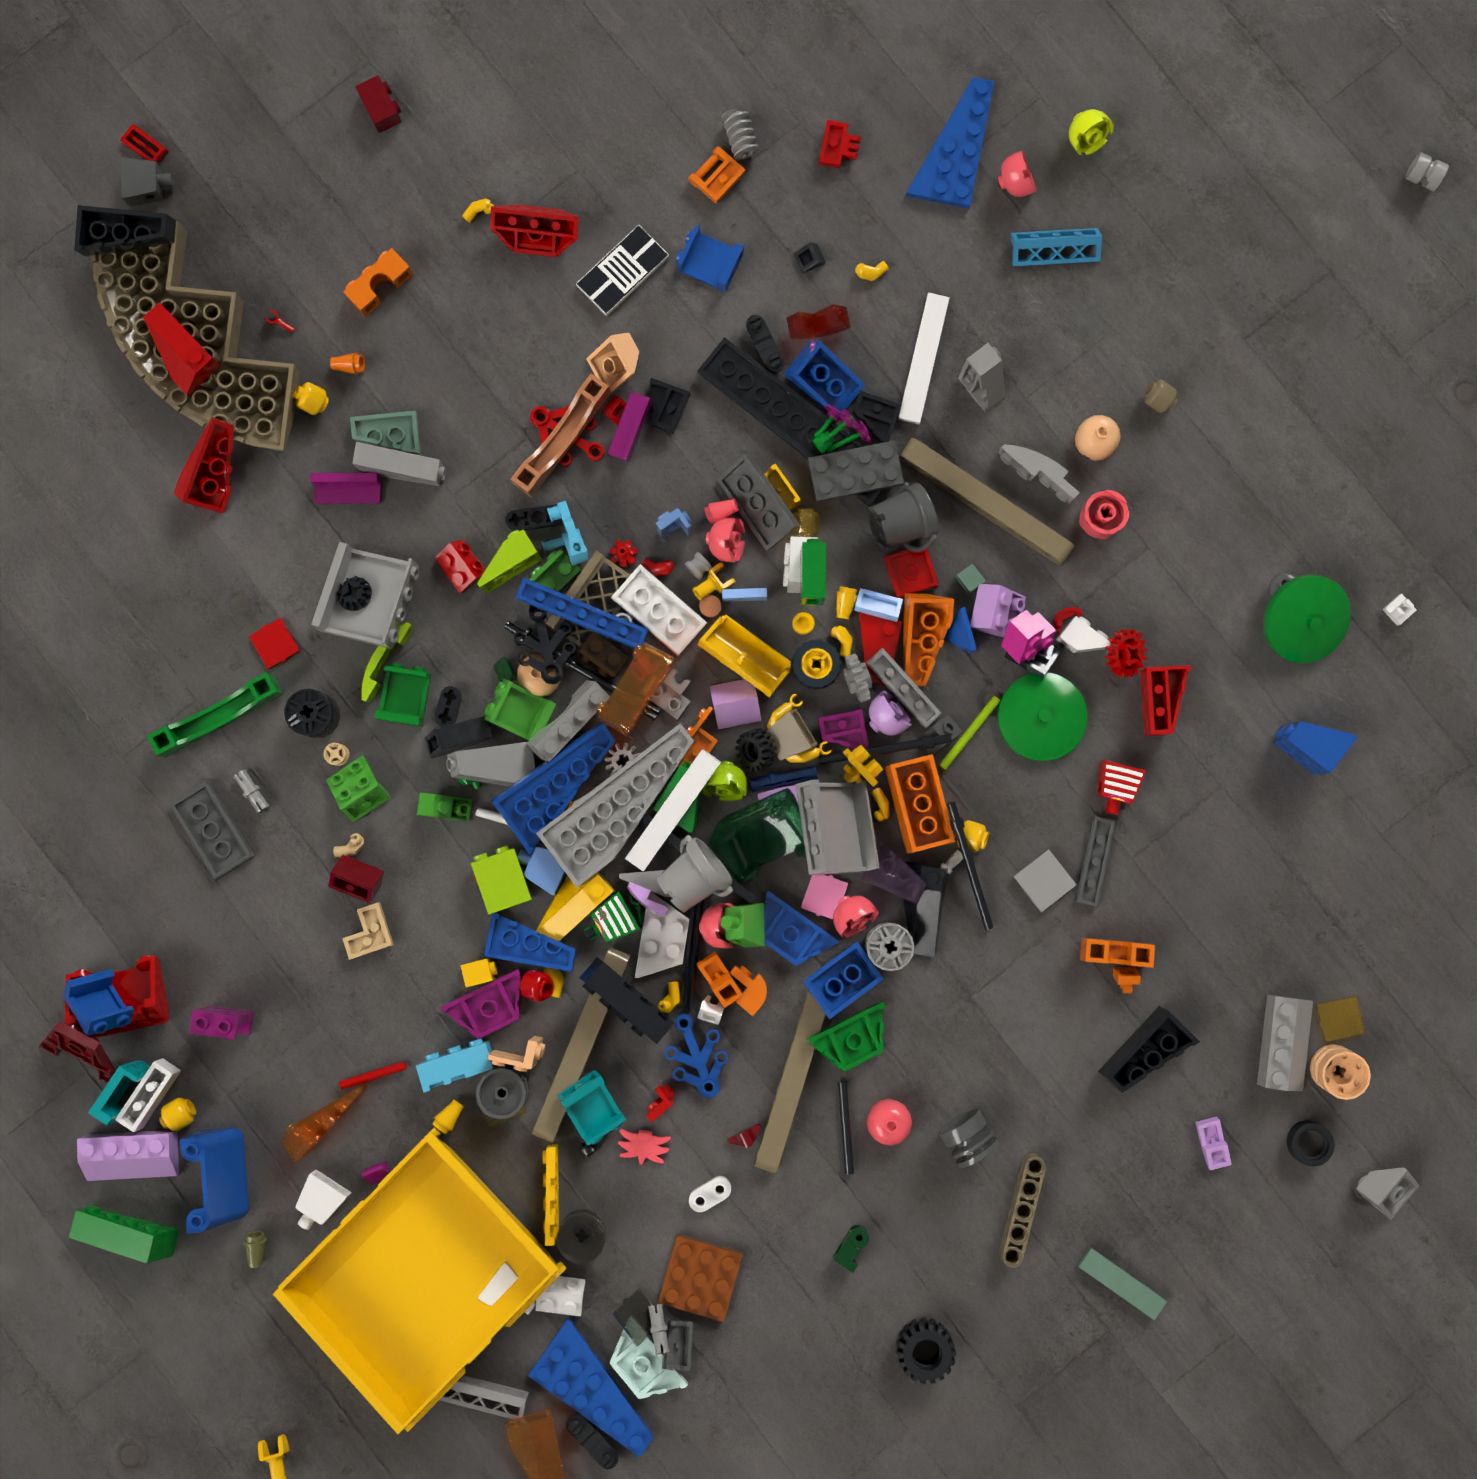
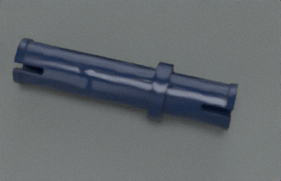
(781, 779)

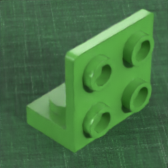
(357, 789)

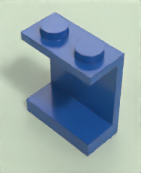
(709, 259)

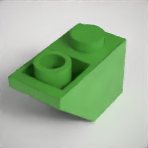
(444, 806)

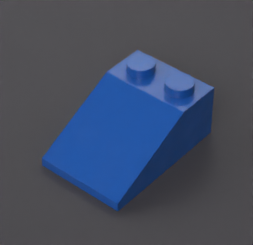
(824, 377)
(842, 979)

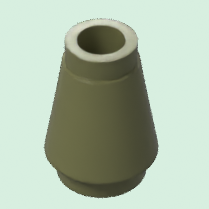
(254, 1248)

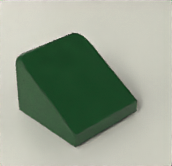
(504, 670)

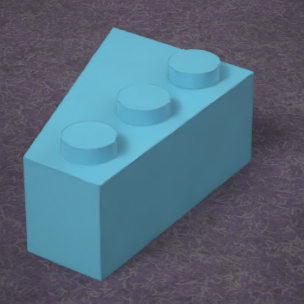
(455, 1064)

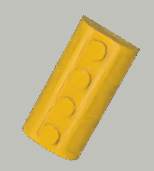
(745, 654)

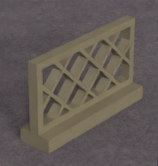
(580, 585)

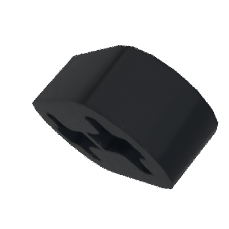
(443, 706)

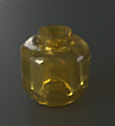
(809, 522)

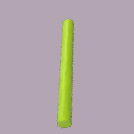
(968, 734)

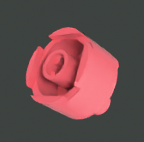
(1116, 514)

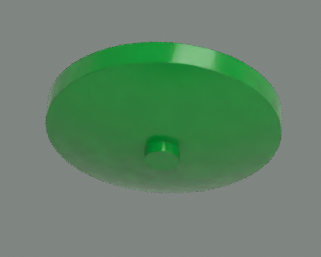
(1307, 618)
(1042, 717)

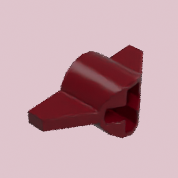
(745, 1137)

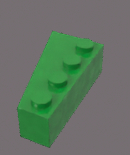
(124, 1234)

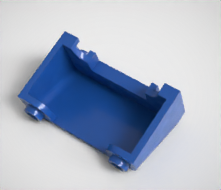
(222, 1177)

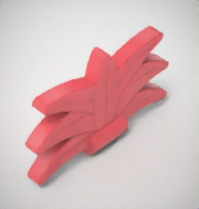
(643, 1145)

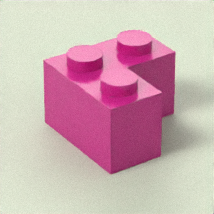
(1027, 636)

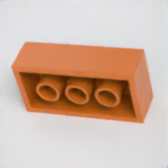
(919, 804)

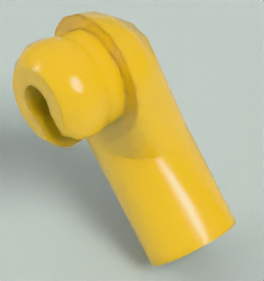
(844, 638)
(883, 803)
(558, 980)
(671, 999)

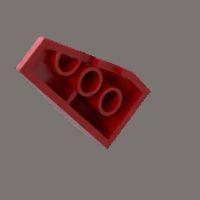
(182, 355)
(208, 469)

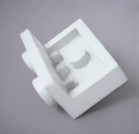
(562, 1297)

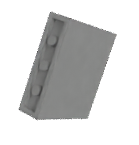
(381, 617)
(837, 827)

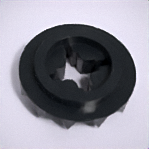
(363, 594)

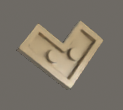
(375, 933)

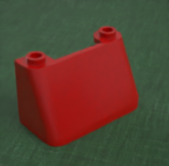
(137, 987)

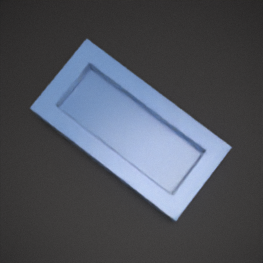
(752, 594)
(878, 605)

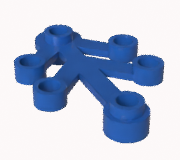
(697, 1060)

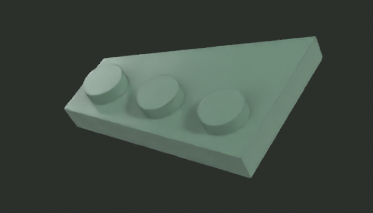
(388, 430)

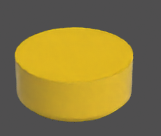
(803, 623)

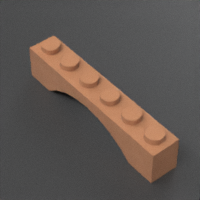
(580, 412)

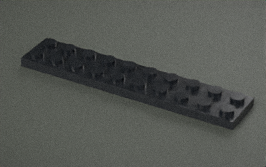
(772, 402)

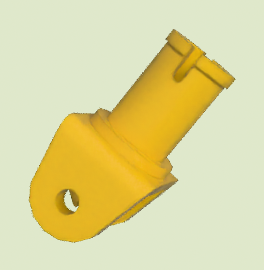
(712, 583)
(275, 1460)

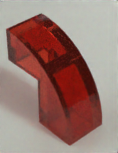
(820, 324)

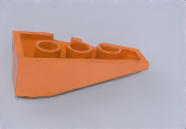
(924, 629)

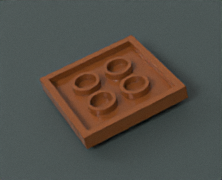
(700, 1278)

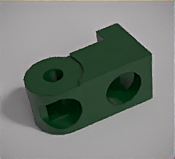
(854, 1240)

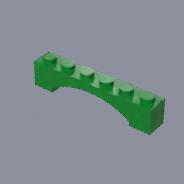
(189, 730)

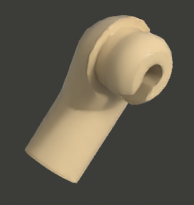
(352, 848)

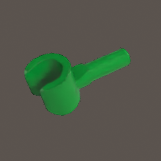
(638, 909)

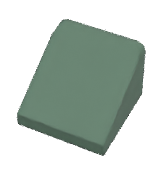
(970, 578)

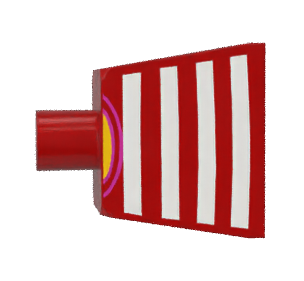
(1118, 784)

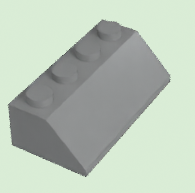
(1284, 1043)

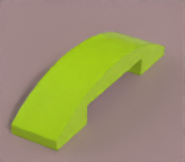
(369, 686)

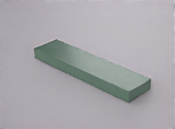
(1122, 1283)

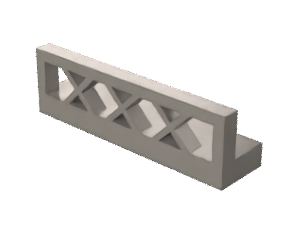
(490, 1391)

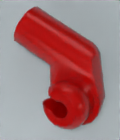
(658, 569)

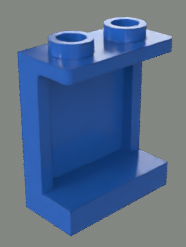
(97, 1003)

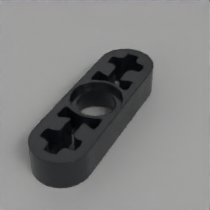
(530, 511)

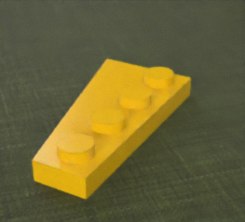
(551, 1200)

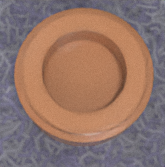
(710, 606)

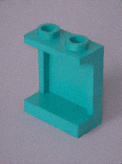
(106, 1106)
(591, 1108)

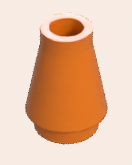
(348, 363)

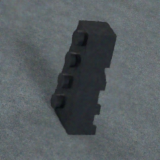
(626, 1000)
(1147, 1049)

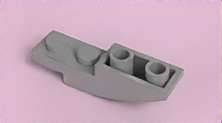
(1031, 463)

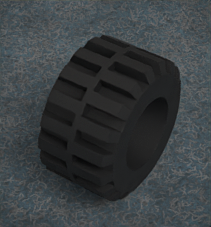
(925, 1369)

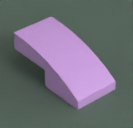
(641, 895)
(1213, 1143)

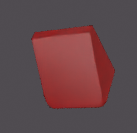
(614, 409)

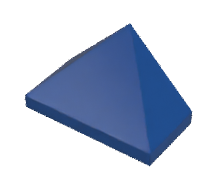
(961, 633)

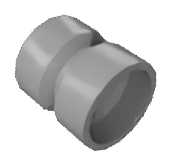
(1426, 171)

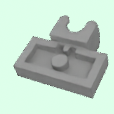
(670, 696)

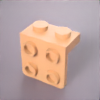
(534, 1051)

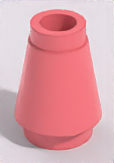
(720, 510)

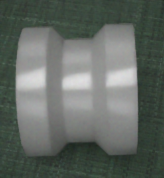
(698, 565)

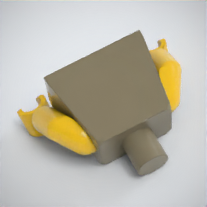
(792, 735)

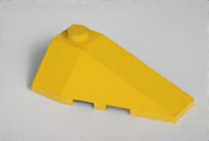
(573, 905)

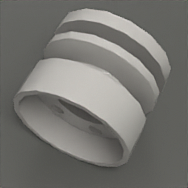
(885, 933)

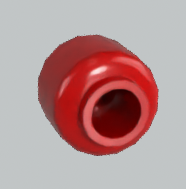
(536, 985)

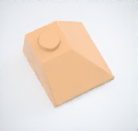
(615, 360)

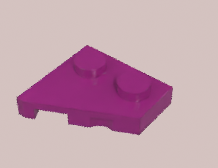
(844, 728)

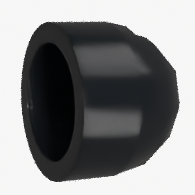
(587, 1150)

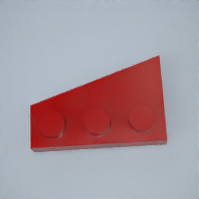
(878, 634)

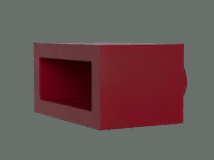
(378, 103)

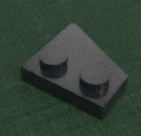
(667, 405)
(1042, 661)

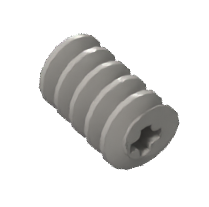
(739, 134)

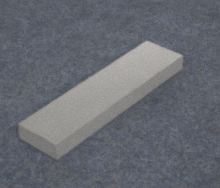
(903, 688)

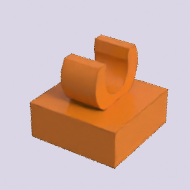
(1126, 978)

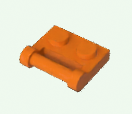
(722, 179)

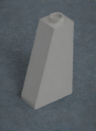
(398, 464)
(492, 765)

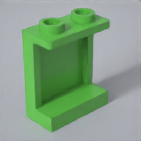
(518, 710)

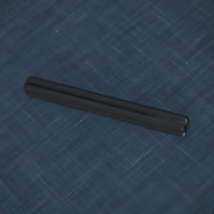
(691, 956)

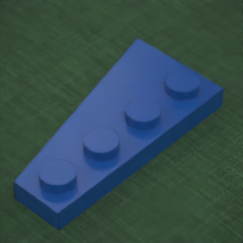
(523, 945)

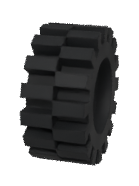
(765, 749)

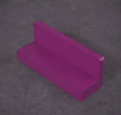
(630, 426)
(346, 488)

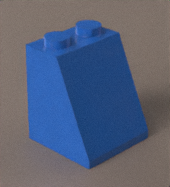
(1314, 746)

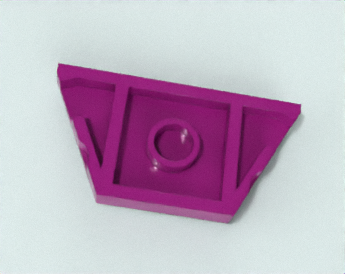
(488, 1006)

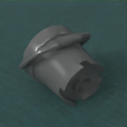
(905, 518)

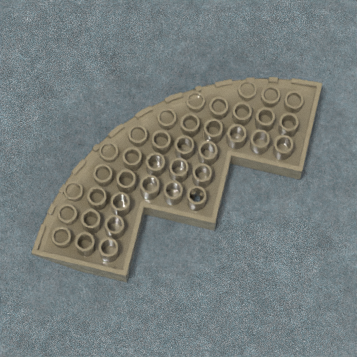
(242, 392)

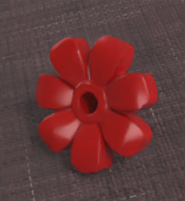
(624, 557)

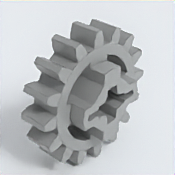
(857, 678)

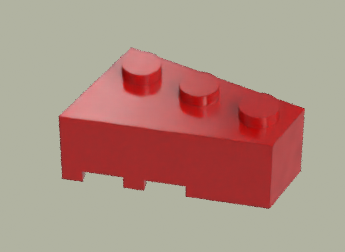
(1161, 698)

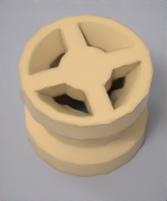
(333, 751)

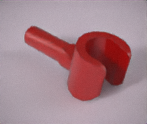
(278, 321)

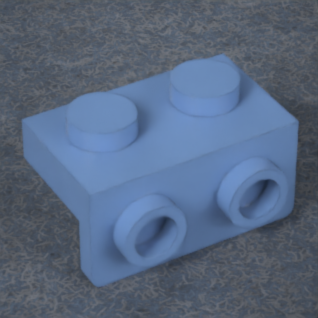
(672, 521)

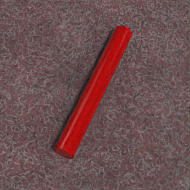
(372, 1075)

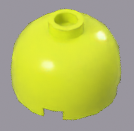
(1089, 131)

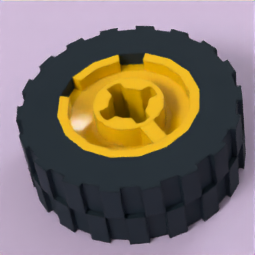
(816, 651)

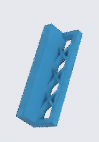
(1058, 239)

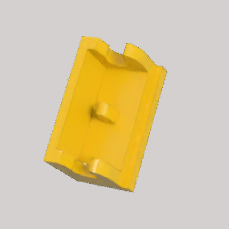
(783, 487)

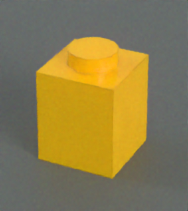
(479, 972)

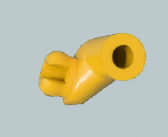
(475, 207)
(871, 273)

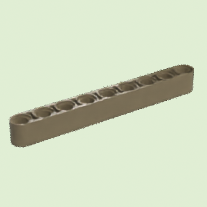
(986, 501)
(576, 1053)
(789, 1087)

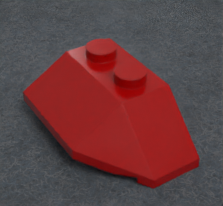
(534, 229)

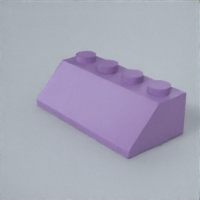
(128, 1155)

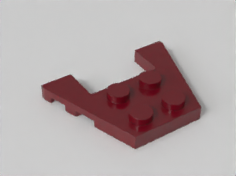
(83, 1047)

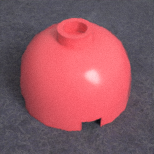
(1016, 176)
(725, 539)
(853, 914)
(711, 926)
(889, 1122)

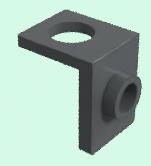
(943, 727)

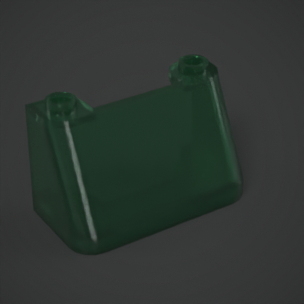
(759, 835)

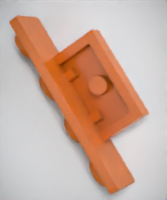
(702, 739)

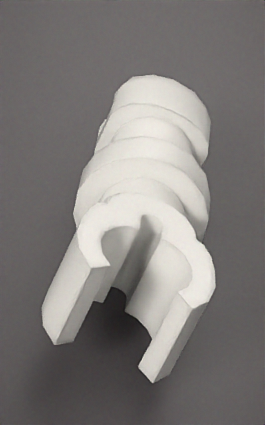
(954, 859)

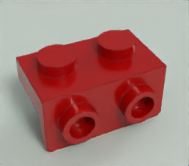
(460, 565)

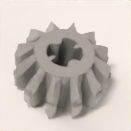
(616, 756)

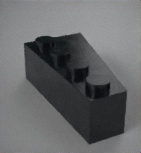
(116, 230)

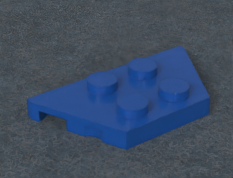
(793, 933)

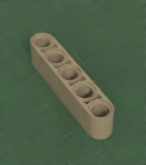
(1023, 1221)

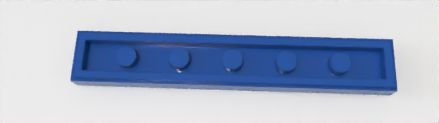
(581, 613)

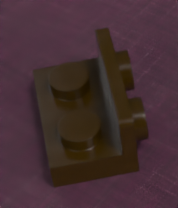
(602, 655)

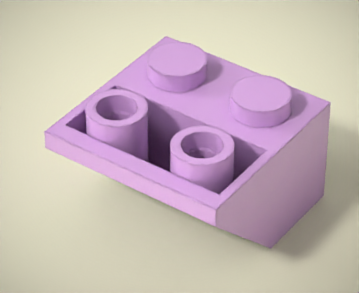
(995, 608)

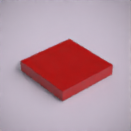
(910, 572)

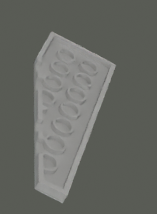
(602, 821)

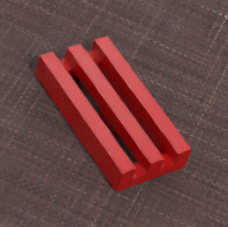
(158, 156)

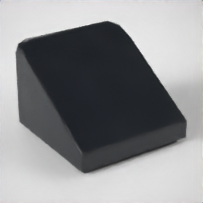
(809, 257)

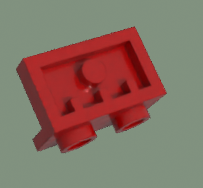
(661, 1105)

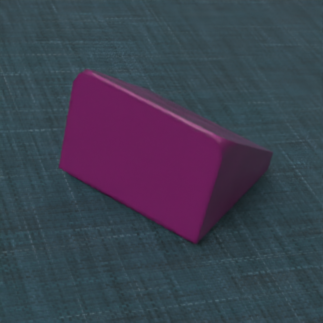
(376, 1173)

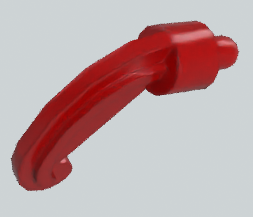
(1063, 614)

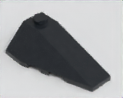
(925, 917)

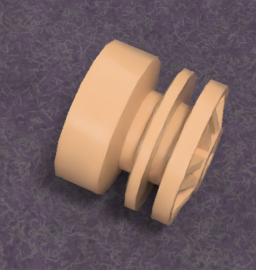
(1351, 1076)

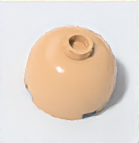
(1097, 437)
(531, 679)

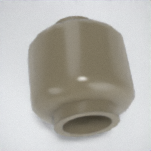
(1160, 396)

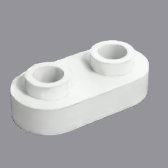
(709, 1194)

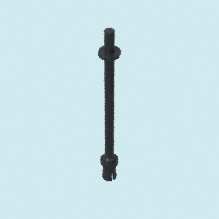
(650, 711)

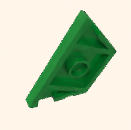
(852, 1038)

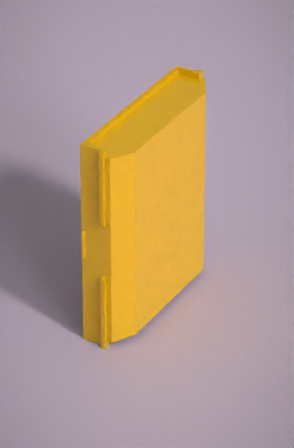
(403, 1281)

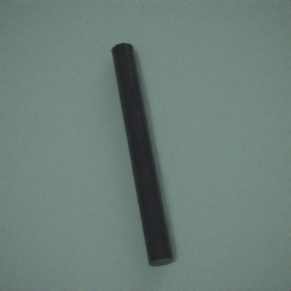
(845, 1126)

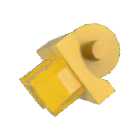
(869, 771)

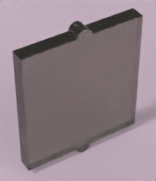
(635, 1317)

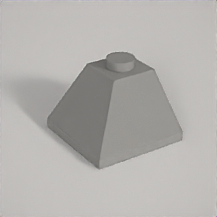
(1387, 1189)

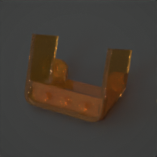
(635, 689)

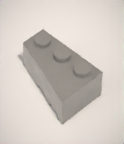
(984, 377)

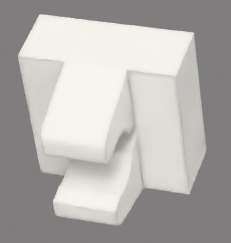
(1399, 609)
(710, 1012)

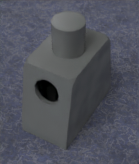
(143, 181)

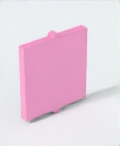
(823, 895)

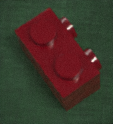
(356, 878)

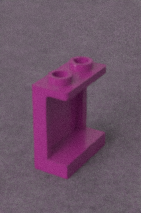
(221, 1022)

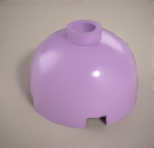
(887, 715)

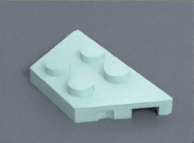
(643, 1369)

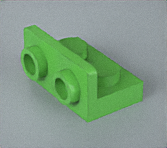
(556, 572)

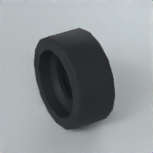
(1327, 1148)

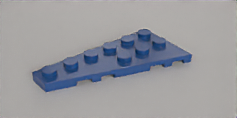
(953, 161)
(551, 786)
(583, 1382)

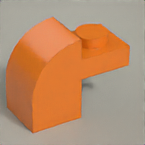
(719, 979)
(755, 990)

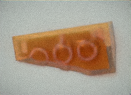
(308, 1132)
(536, 1445)

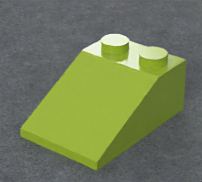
(511, 559)

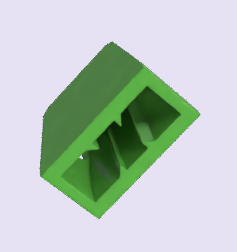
(745, 925)

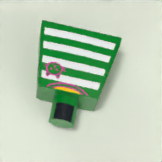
(612, 920)

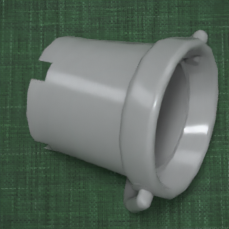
(694, 875)

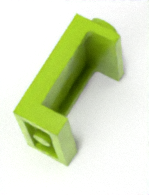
(500, 879)

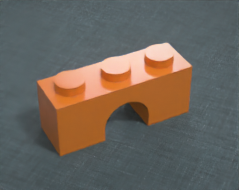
(387, 268)
(1117, 952)

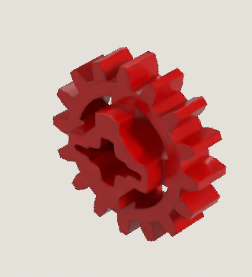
(1126, 653)

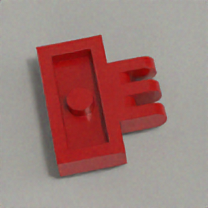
(838, 145)

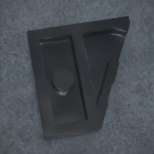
(877, 414)

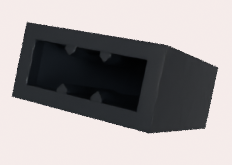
(458, 736)

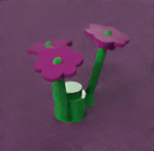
(824, 441)

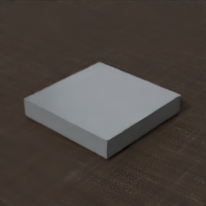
(1044, 880)

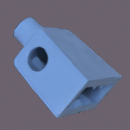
(542, 869)

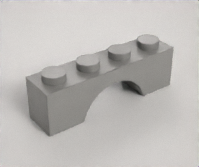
(557, 734)

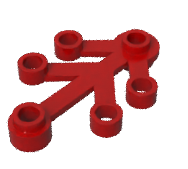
(550, 423)

